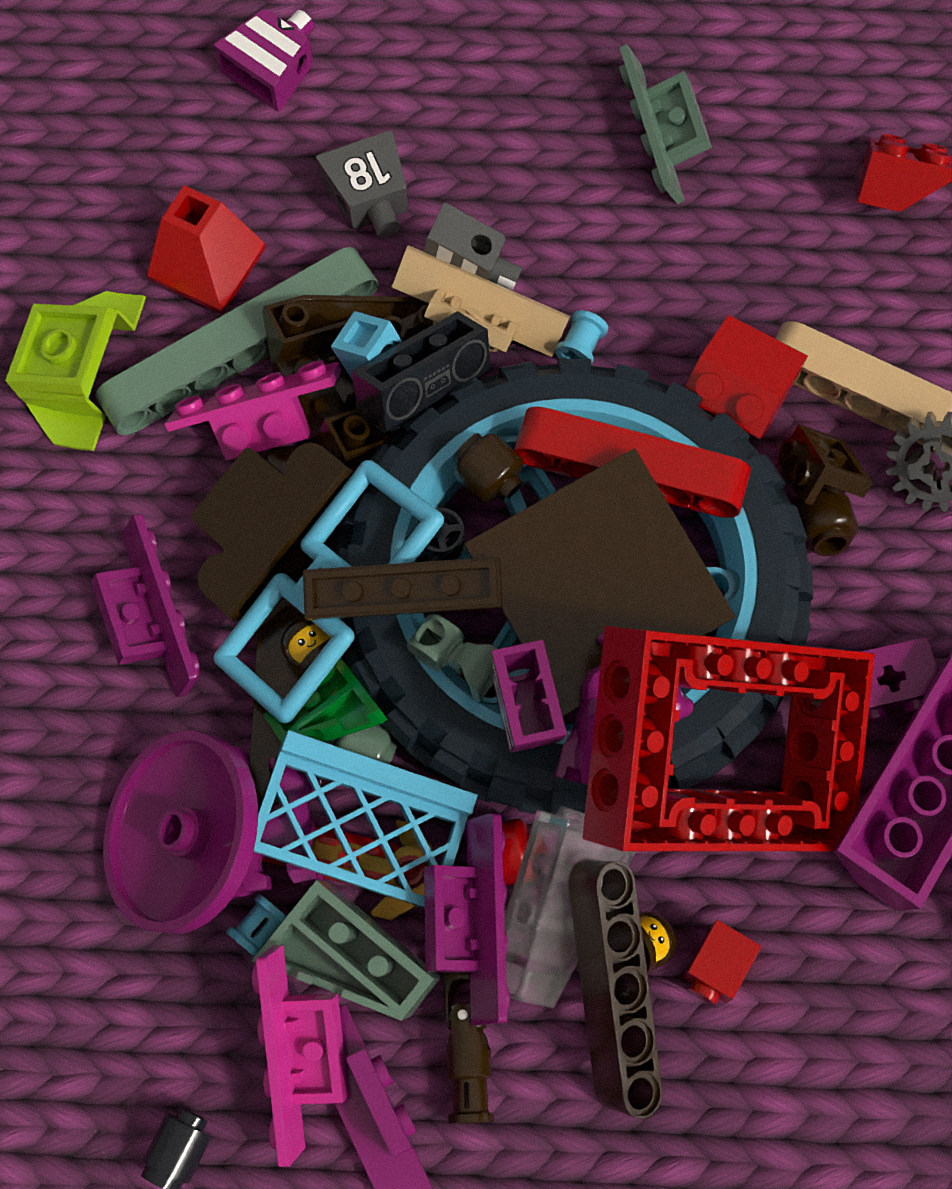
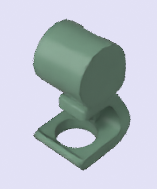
(441, 644)

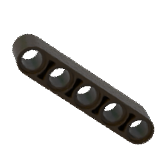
(625, 1068)

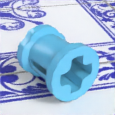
(582, 336)
(243, 931)

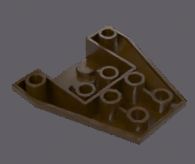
(303, 332)

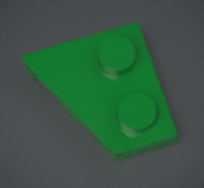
(333, 710)

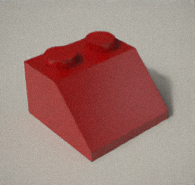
(745, 375)

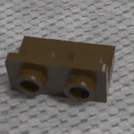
(819, 461)

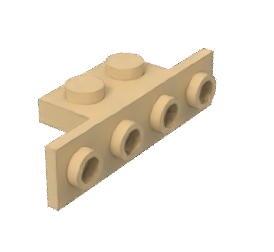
(498, 309)

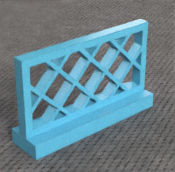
(367, 777)

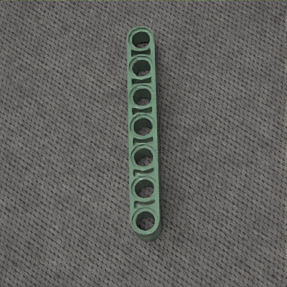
(221, 347)

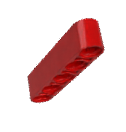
(683, 473)

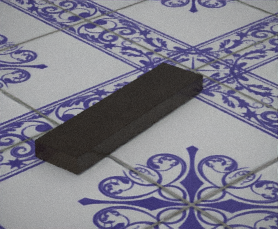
(403, 588)

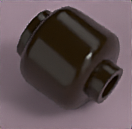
(488, 468)
(828, 523)

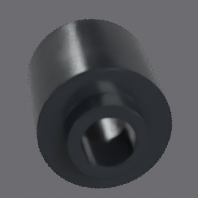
(176, 1150)

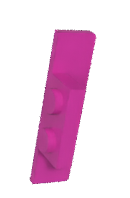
(258, 414)
(301, 1052)

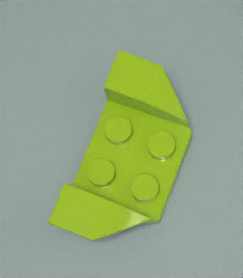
(61, 360)

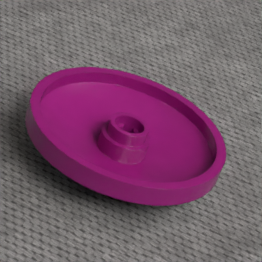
(180, 832)

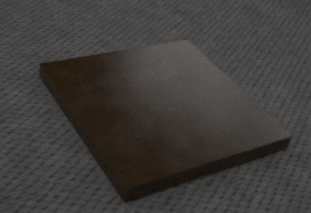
(596, 560)

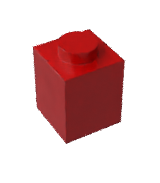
(720, 964)

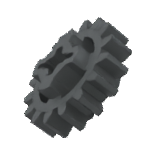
(919, 464)

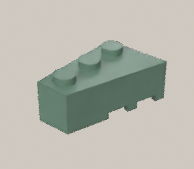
(350, 954)

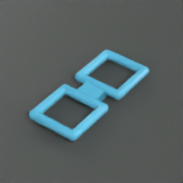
(283, 586)

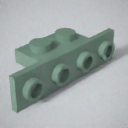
(670, 120)

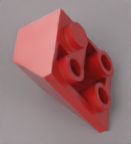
(901, 174)
(203, 250)

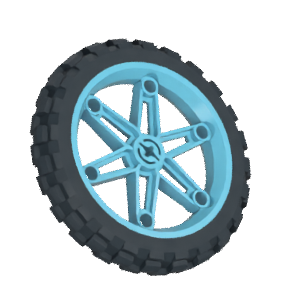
(433, 713)

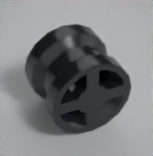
(454, 530)

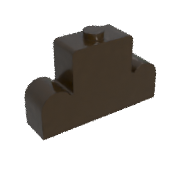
(262, 520)

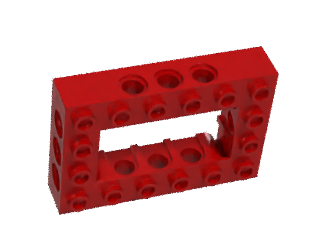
(634, 737)

